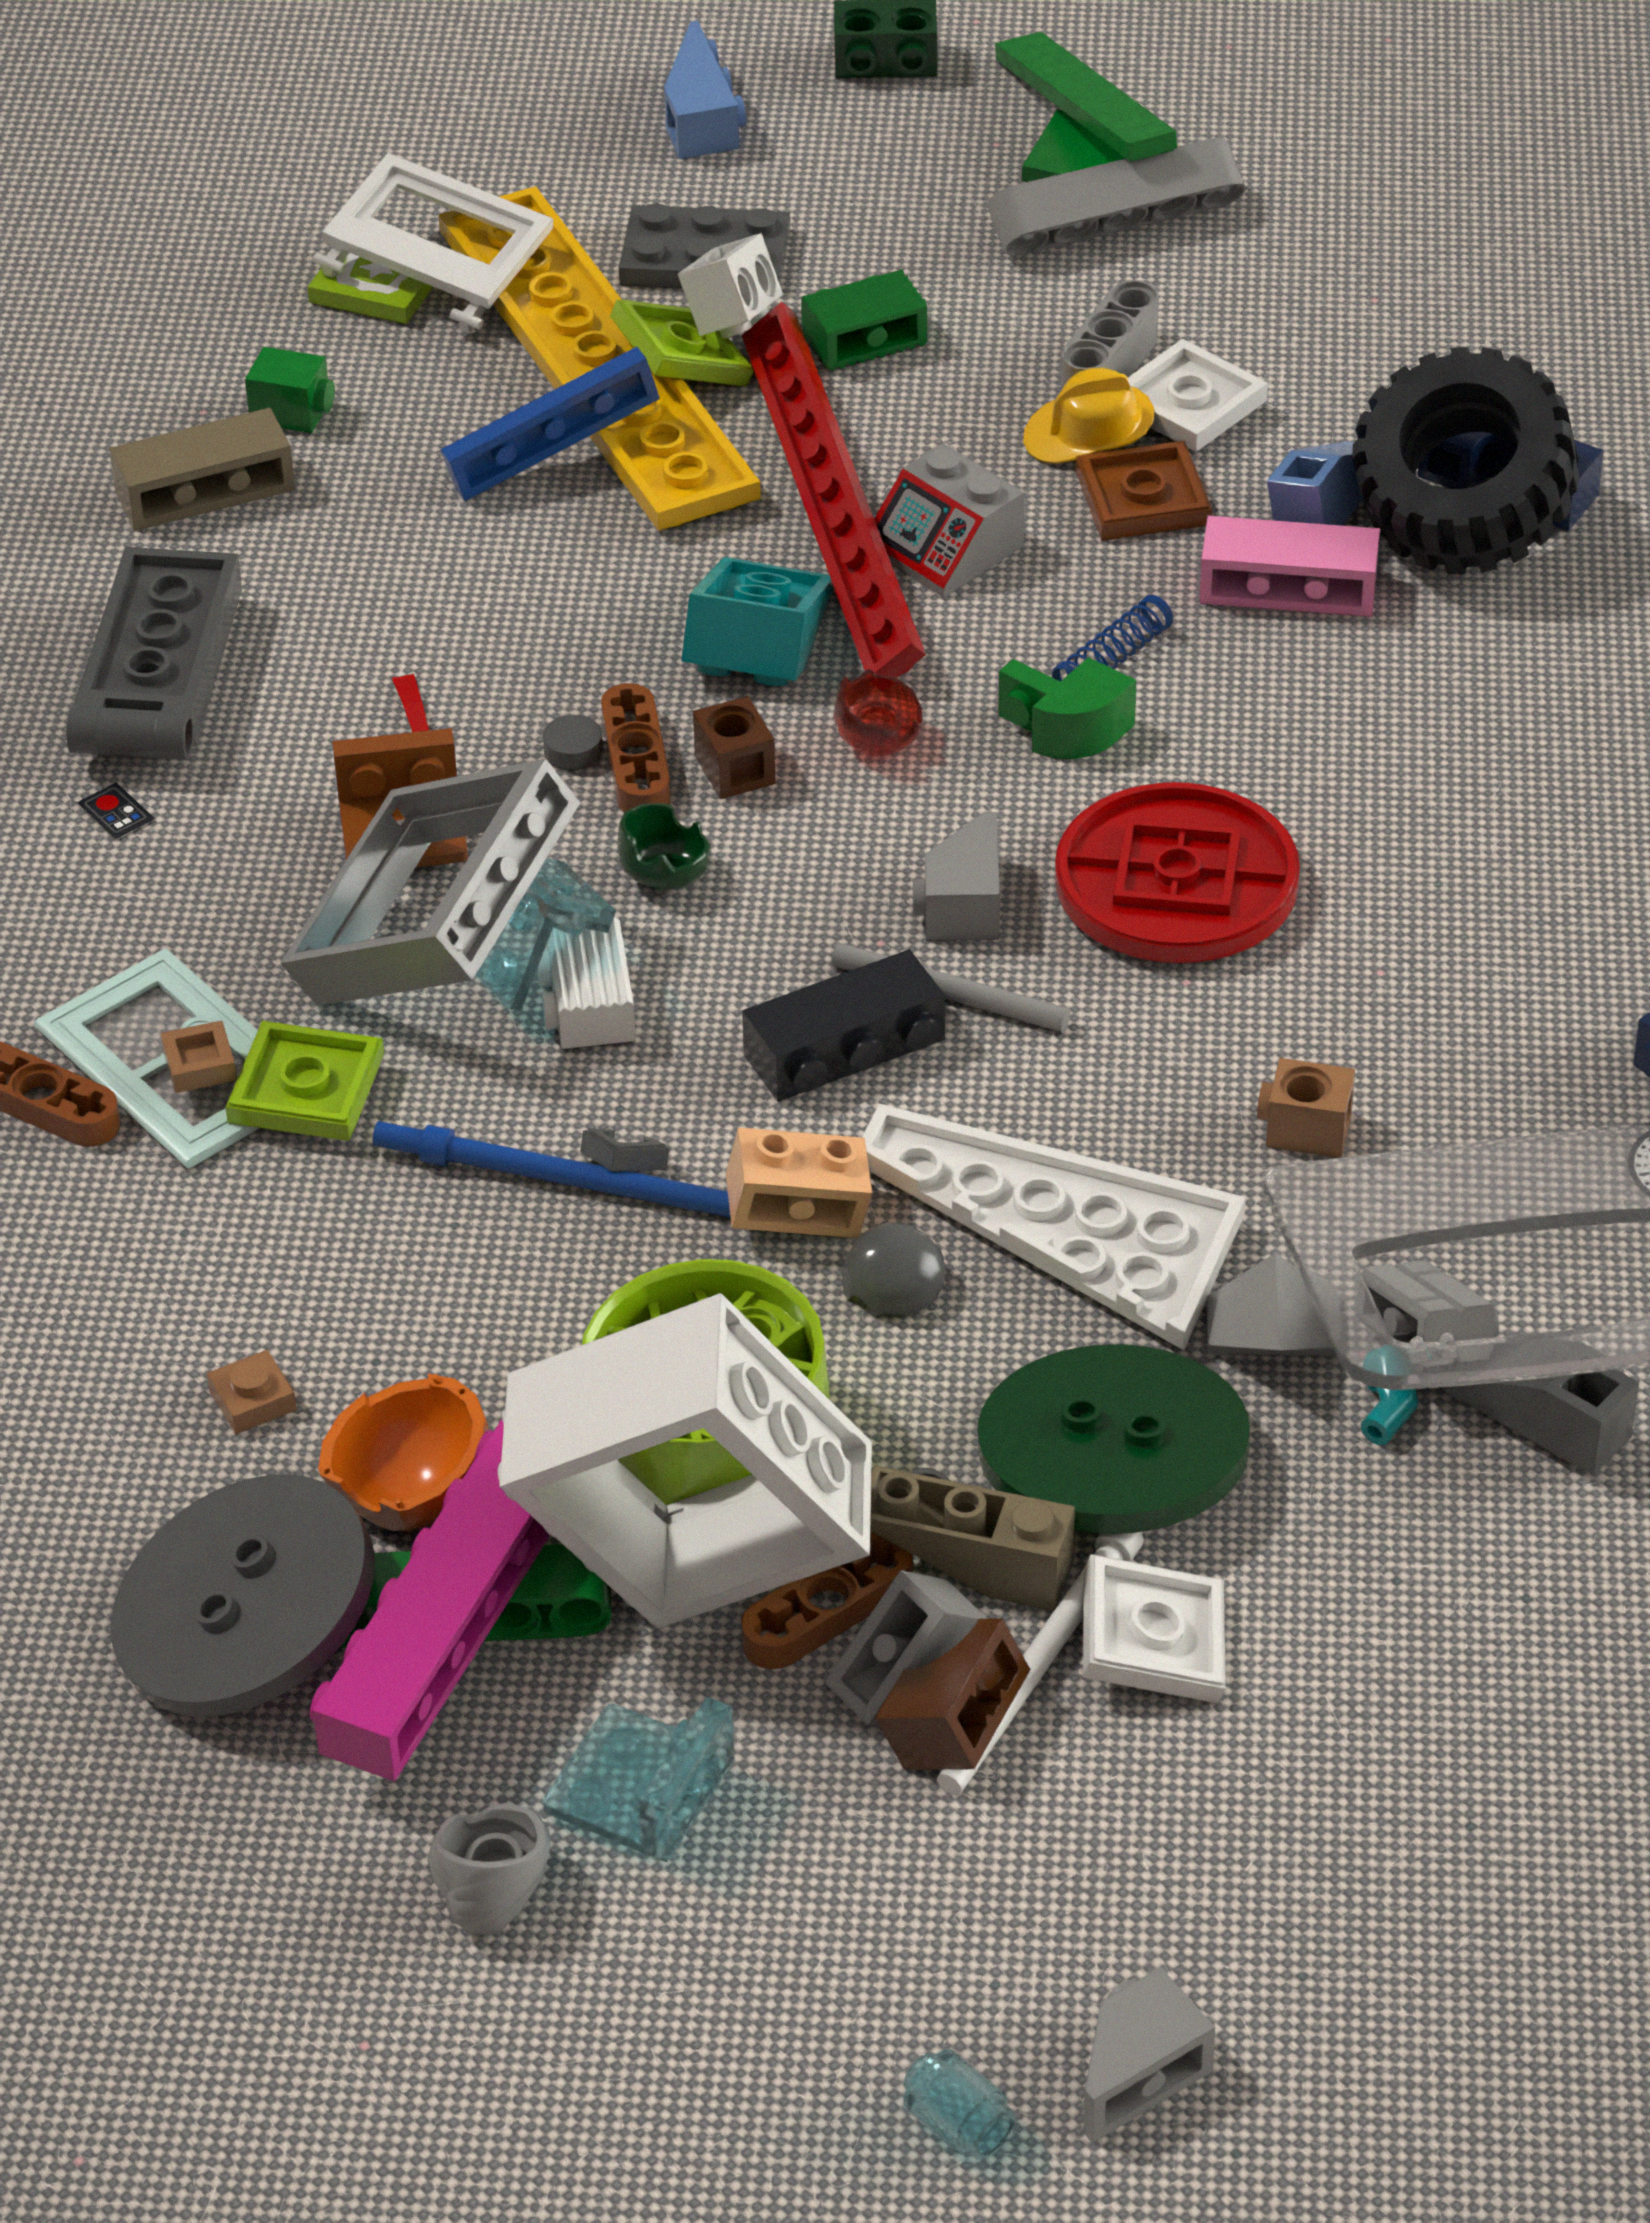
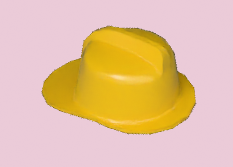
(1088, 416)

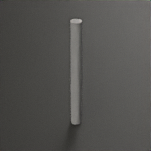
(970, 992)

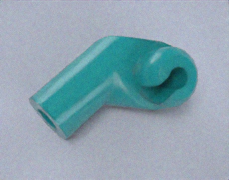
(1388, 1414)

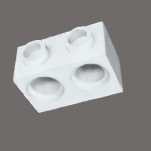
(731, 286)

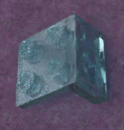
(554, 900)
(644, 1778)

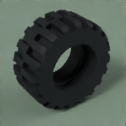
(1454, 398)

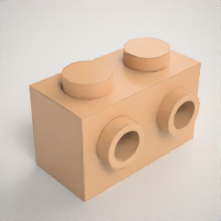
(798, 1182)

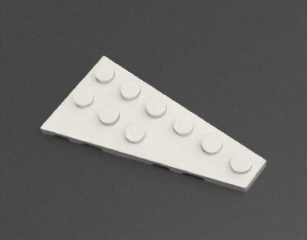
(1099, 1226)

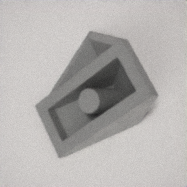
(1266, 1314)

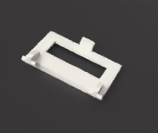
(358, 233)

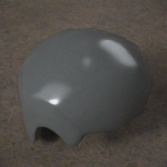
(894, 1270)

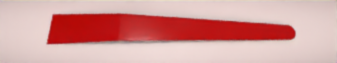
(412, 702)

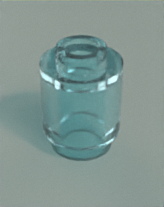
(958, 2103)

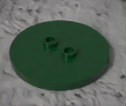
(1117, 1434)

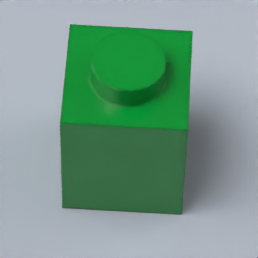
(292, 386)

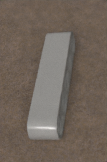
(1115, 197)

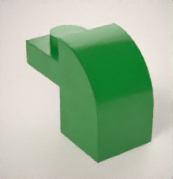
(1070, 716)

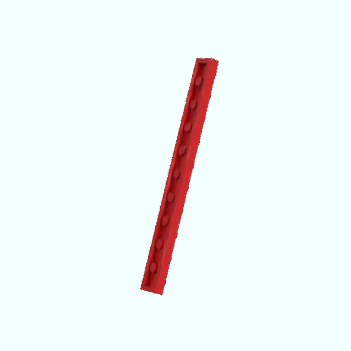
(832, 495)

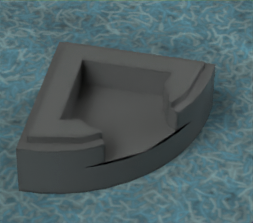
(620, 1156)

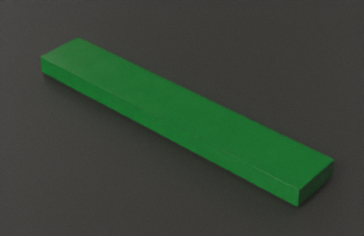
(1086, 96)

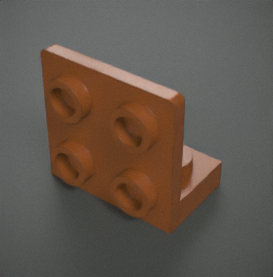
(376, 765)

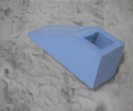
(700, 100)
(1315, 485)

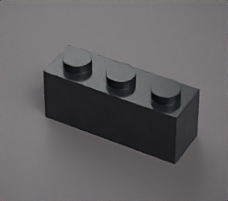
(843, 1025)

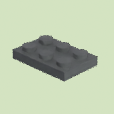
(669, 239)

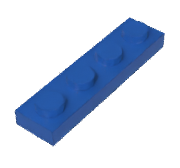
(550, 423)

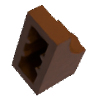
(952, 1706)

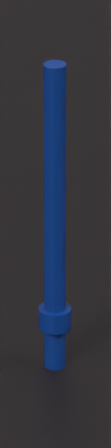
(440, 1146)

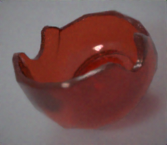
(877, 714)

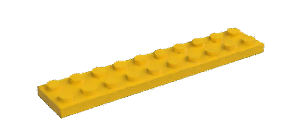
(560, 312)

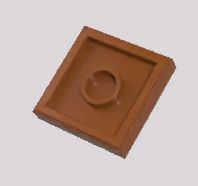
(1143, 490)

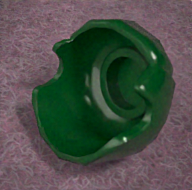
(659, 849)

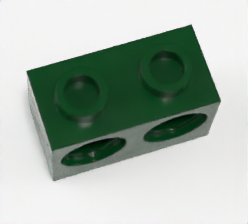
(885, 38)

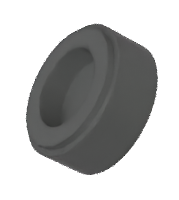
(572, 742)

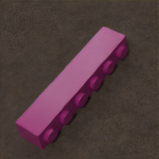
(428, 1622)

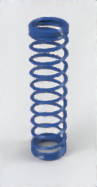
(1145, 618)

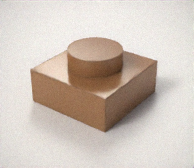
(198, 1056)
(251, 1391)

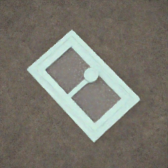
(118, 1043)

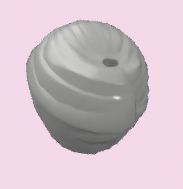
(489, 1865)

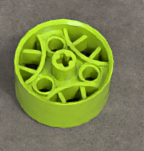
(768, 1301)

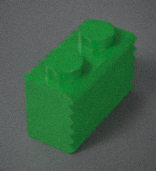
(864, 319)

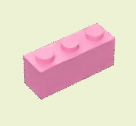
(1289, 566)

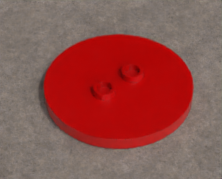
(1177, 872)

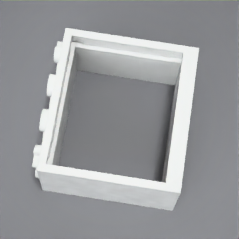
(658, 1382)

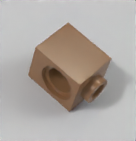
(1308, 1107)

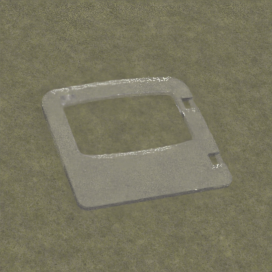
(1455, 1193)

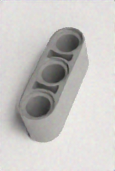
(1116, 332)

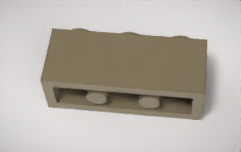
(202, 469)

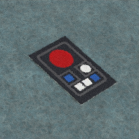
(116, 811)

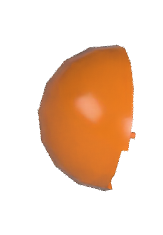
(403, 1450)

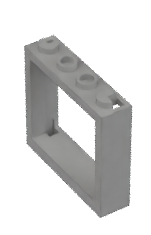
(521, 817)

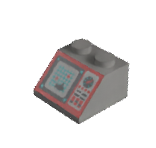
(949, 520)

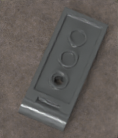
(156, 654)

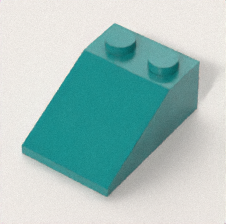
(755, 620)

